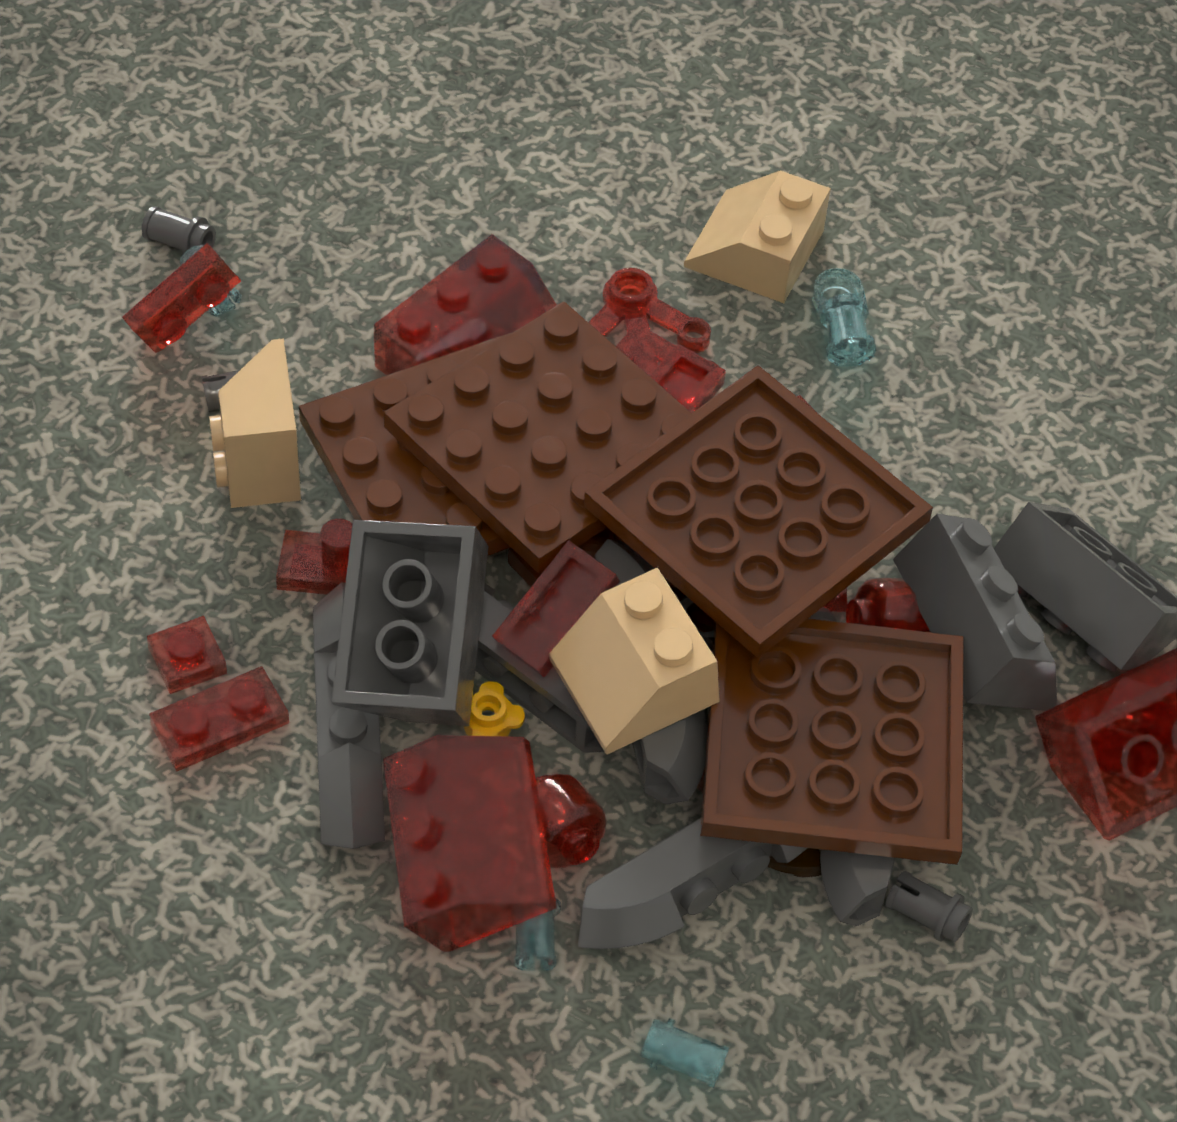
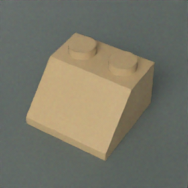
(762, 234)
(257, 432)
(636, 662)

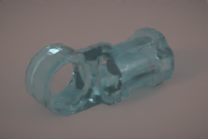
(844, 317)

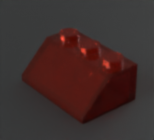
(468, 303)
(1118, 746)
(467, 837)

